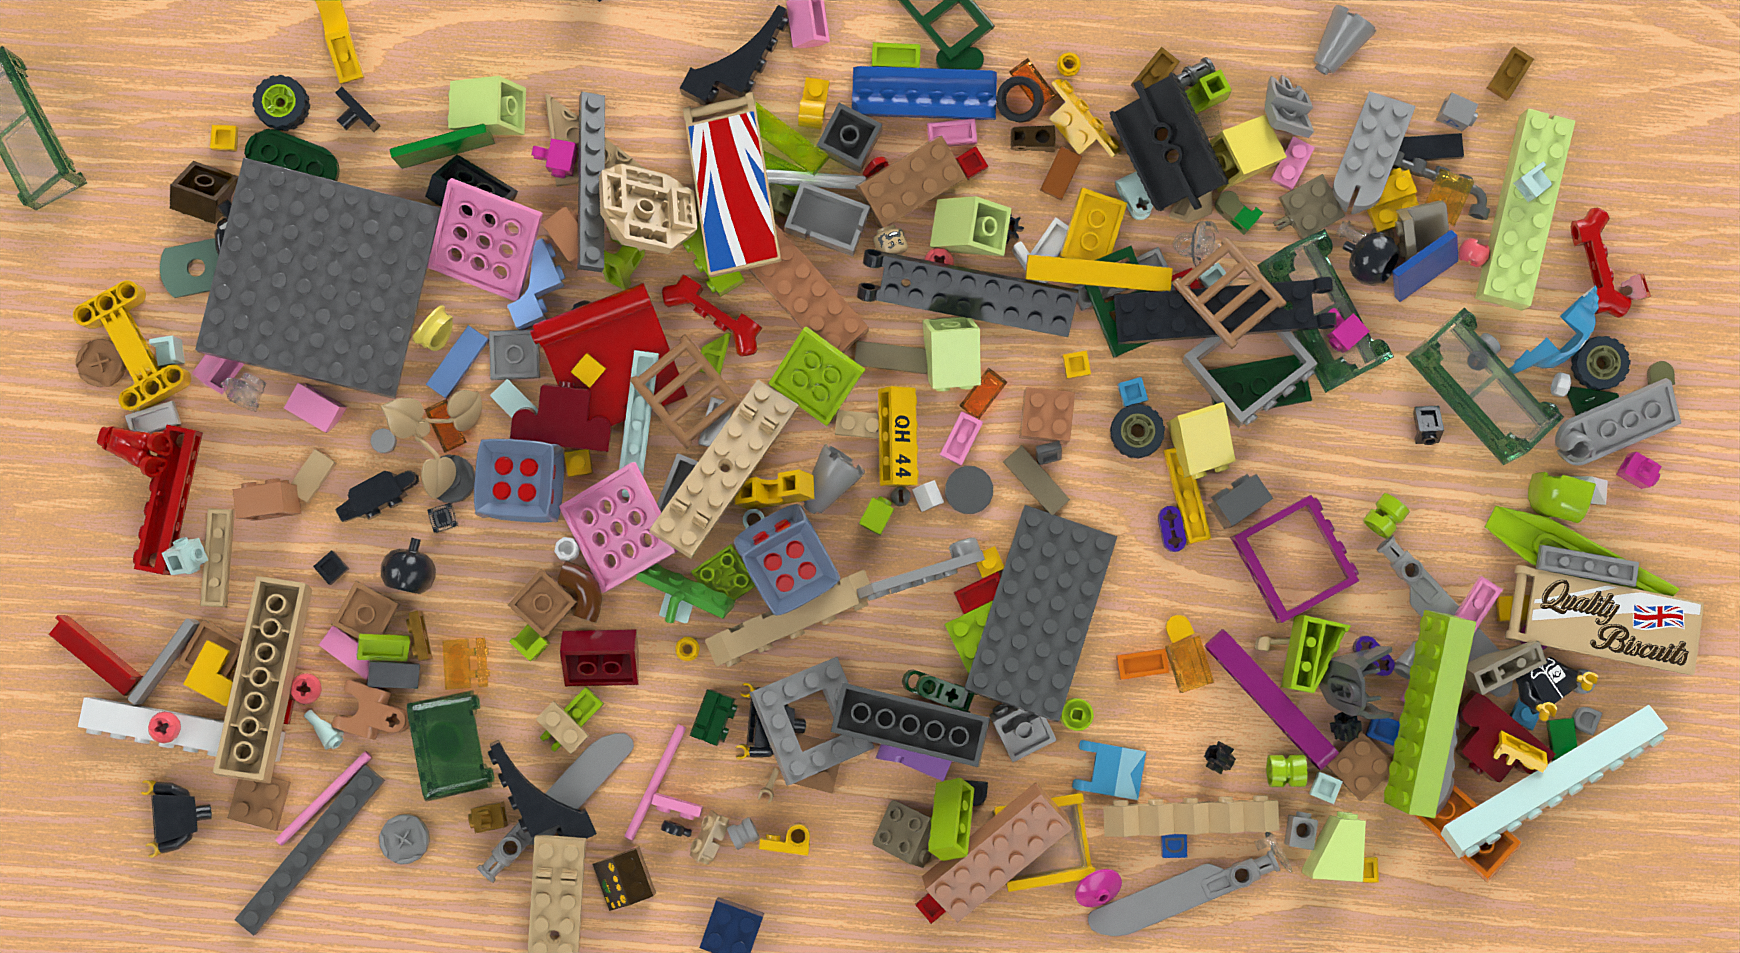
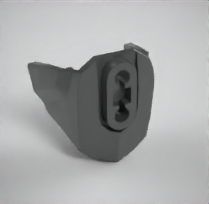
(1345, 683)

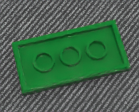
(442, 146)

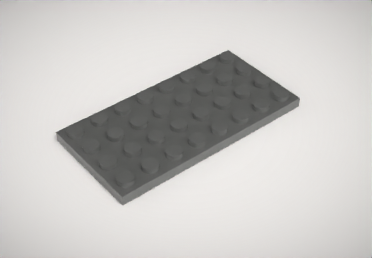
(1040, 613)

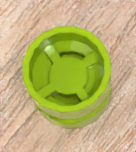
(1386, 515)
(1076, 714)
(1289, 770)

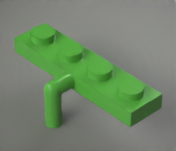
(686, 590)

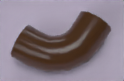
(585, 587)

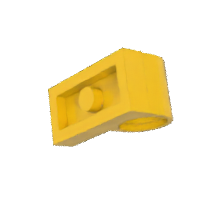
(813, 103)
(773, 843)

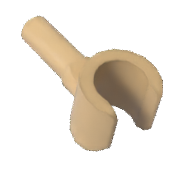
(1263, 643)
(769, 787)

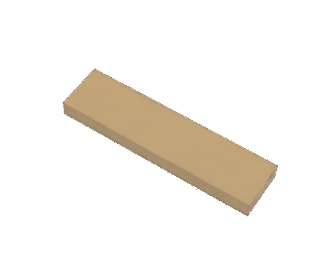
(218, 551)

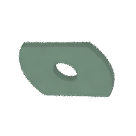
(175, 265)

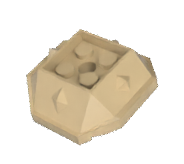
(646, 208)

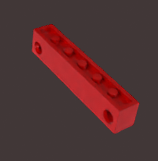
(167, 501)

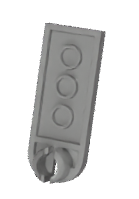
(1372, 151)
(1618, 423)
(962, 552)

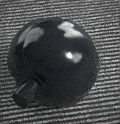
(1373, 258)
(408, 569)

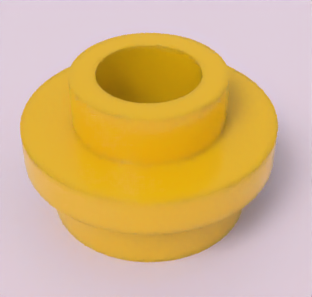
(1068, 57)
(679, 649)

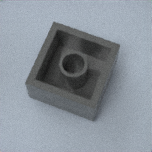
(849, 137)
(1240, 501)

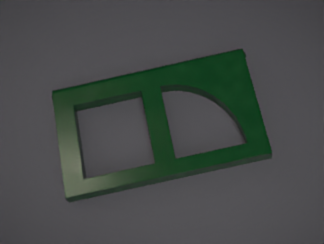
(983, 22)
(1102, 309)

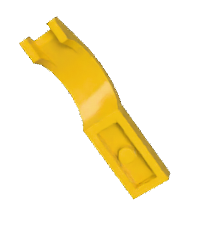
(339, 41)

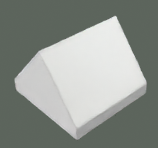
(927, 496)

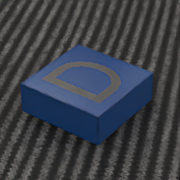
(1174, 846)

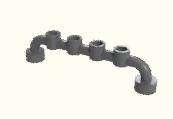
(1418, 168)

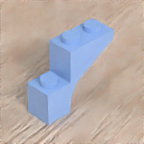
(544, 278)

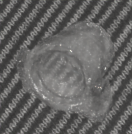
(244, 391)

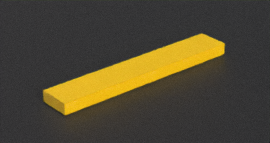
(1098, 273)

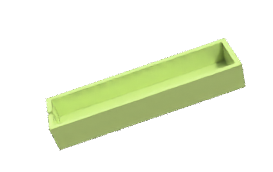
(1519, 225)

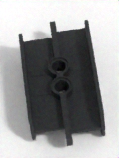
(1197, 166)

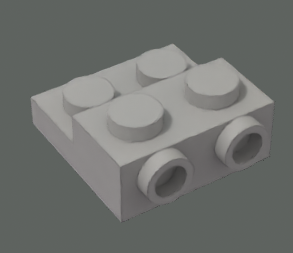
(1021, 731)

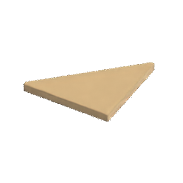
(565, 127)

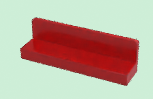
(95, 654)

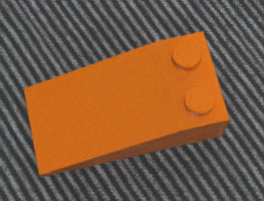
(1489, 857)

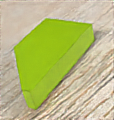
(716, 352)

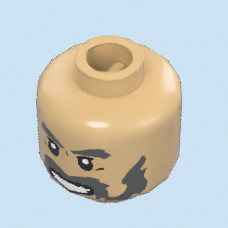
(890, 240)

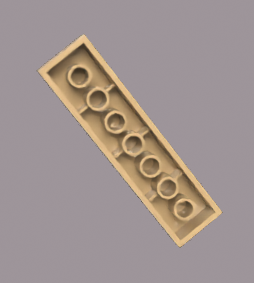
(262, 680)

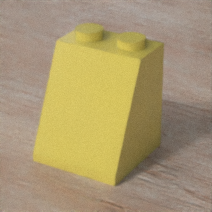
(1247, 150)
(1202, 440)

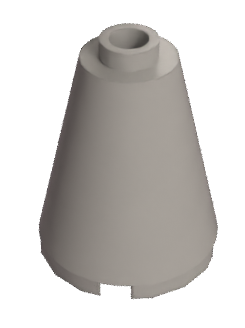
(1341, 39)
(832, 478)

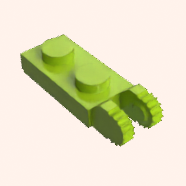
(580, 710)

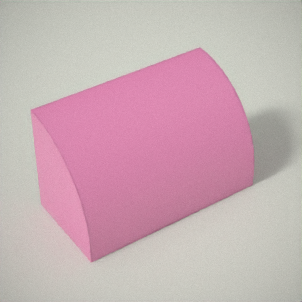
(807, 23)
(214, 370)
(315, 407)

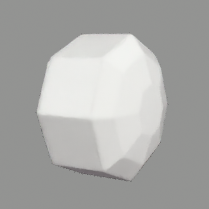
(1560, 384)
(567, 549)

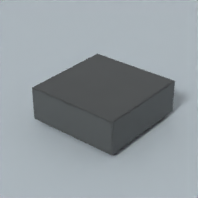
(1048, 452)

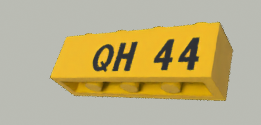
(897, 436)

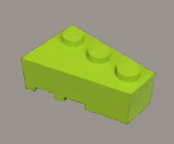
(1310, 651)

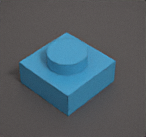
(1132, 392)
(1523, 715)

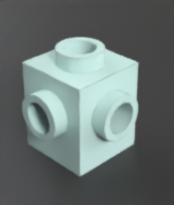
(185, 556)

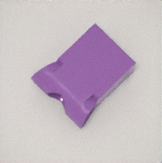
(924, 763)

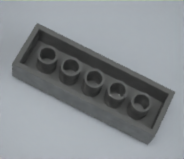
(910, 725)

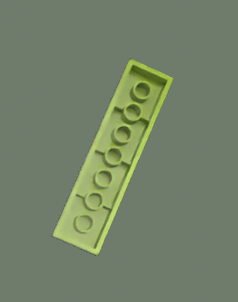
(1429, 713)

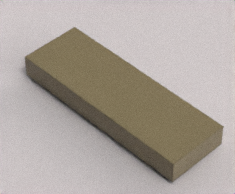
(891, 357)
(1036, 480)

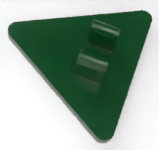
(1587, 399)

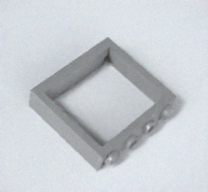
(1267, 401)

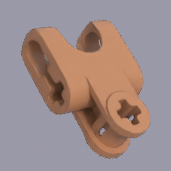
(372, 713)

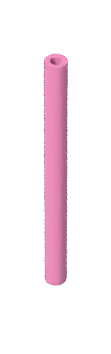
(655, 782)
(323, 798)

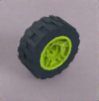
(267, 103)

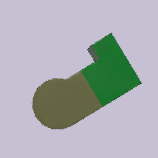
(1235, 212)

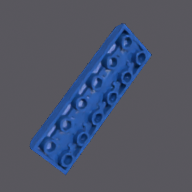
(924, 92)

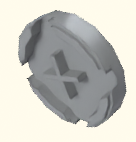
(404, 839)

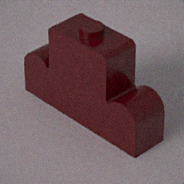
(563, 419)
(1479, 744)

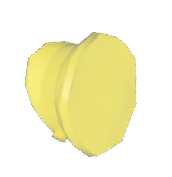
(434, 330)

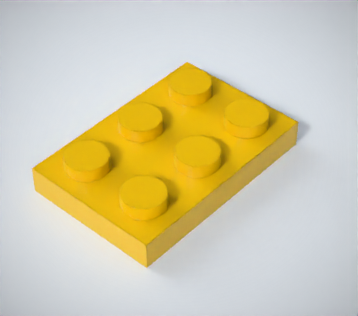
(1093, 226)

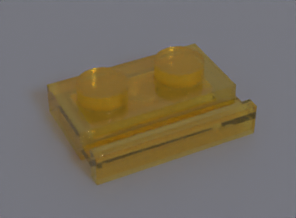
(1452, 190)
(1189, 664)

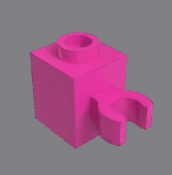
(559, 157)
(1347, 332)
(1639, 470)

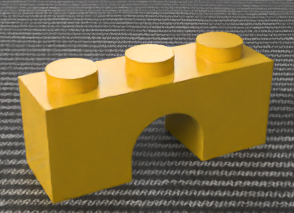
(788, 488)

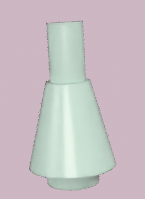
(329, 736)

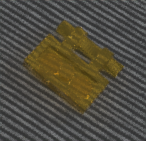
(457, 663)

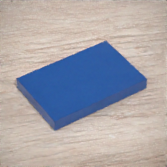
(1425, 265)

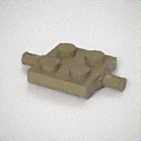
(1310, 207)

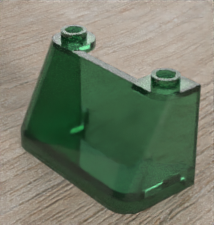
(448, 745)

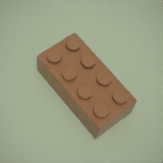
(910, 181)

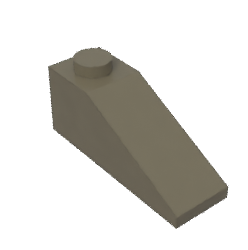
(1503, 666)

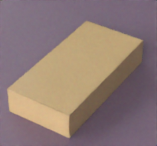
(313, 475)

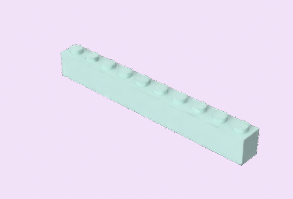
(1559, 778)

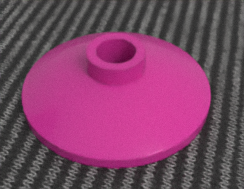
(1098, 888)

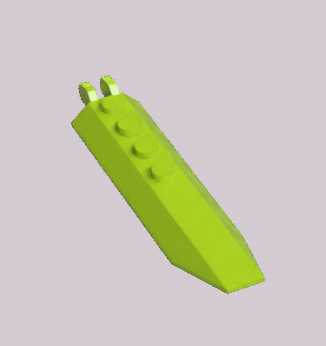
(1526, 531)

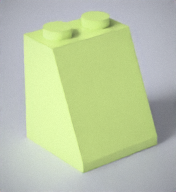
(489, 102)
(970, 226)
(952, 352)
(1338, 850)

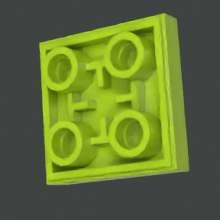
(725, 573)

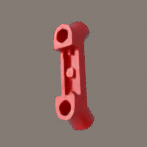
(1588, 233)
(689, 291)

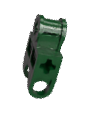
(940, 691)

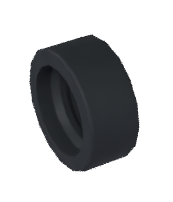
(1002, 95)

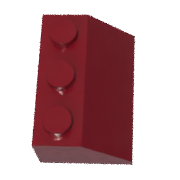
(600, 657)

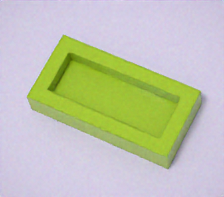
(896, 55)
(383, 647)

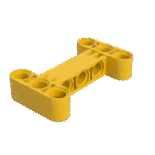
(131, 346)

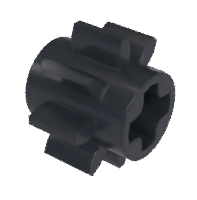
(1016, 228)
(1345, 727)
(1219, 757)

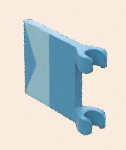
(1115, 770)

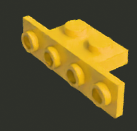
(1078, 123)

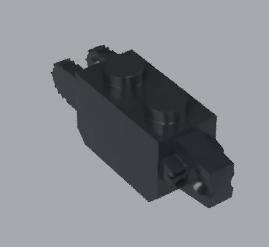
(376, 494)

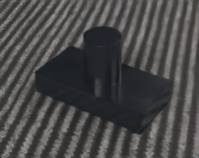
(354, 112)

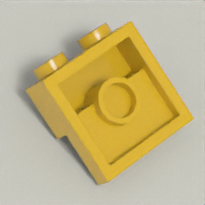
(1397, 194)

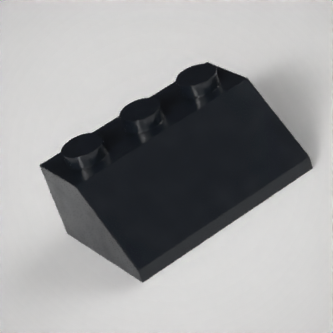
(468, 173)

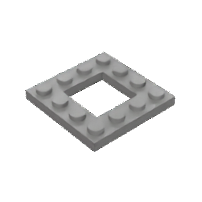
(770, 708)

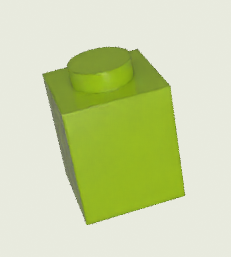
(877, 515)

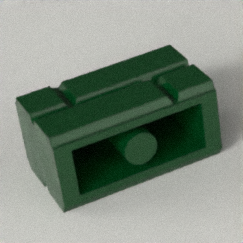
(713, 717)

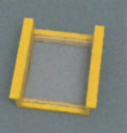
(1063, 861)

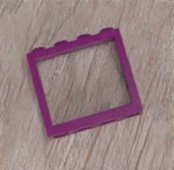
(1260, 577)

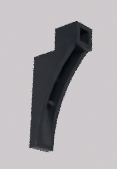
(738, 69)
(538, 809)

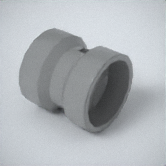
(743, 833)

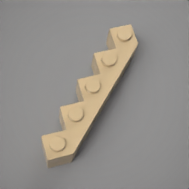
(767, 628)
(1191, 817)

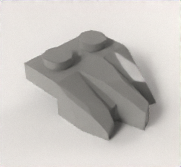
(1288, 107)

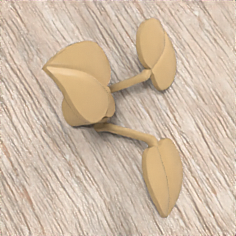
(406, 419)

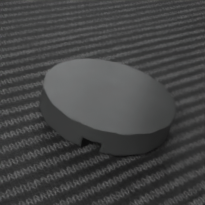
(463, 483)
(969, 490)

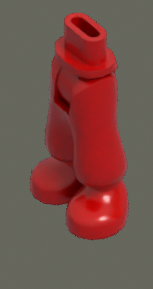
(136, 448)

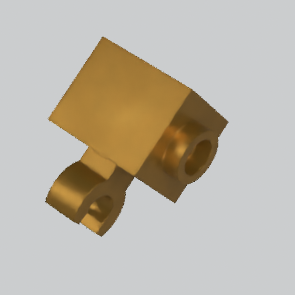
(488, 817)

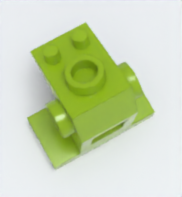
(621, 265)

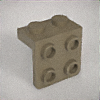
(1420, 227)
(904, 834)

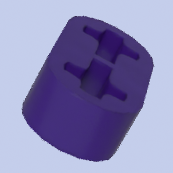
(1165, 529)
(1373, 643)

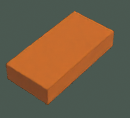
(1142, 664)

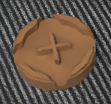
(100, 363)

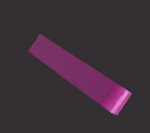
(1271, 699)

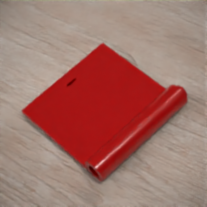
(610, 334)

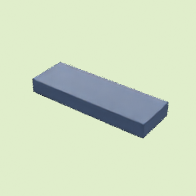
(457, 362)

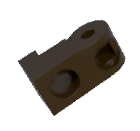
(1033, 138)

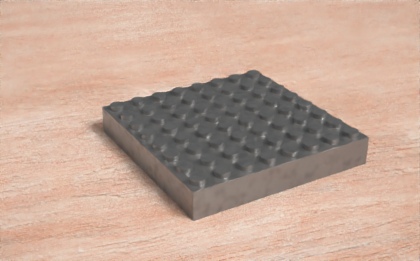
(318, 279)

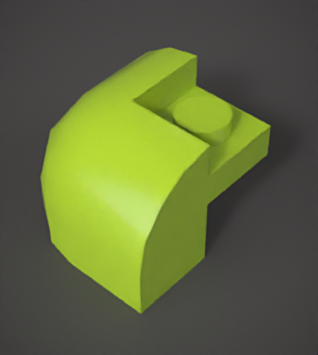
(1560, 496)

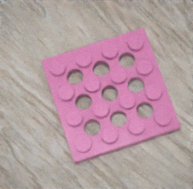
(504, 211)
(621, 511)

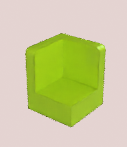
(529, 643)

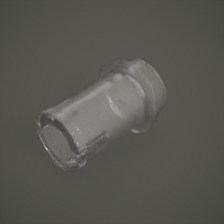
(1350, 232)

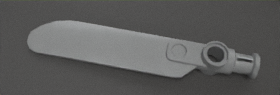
(1429, 595)
(571, 789)
(1176, 896)

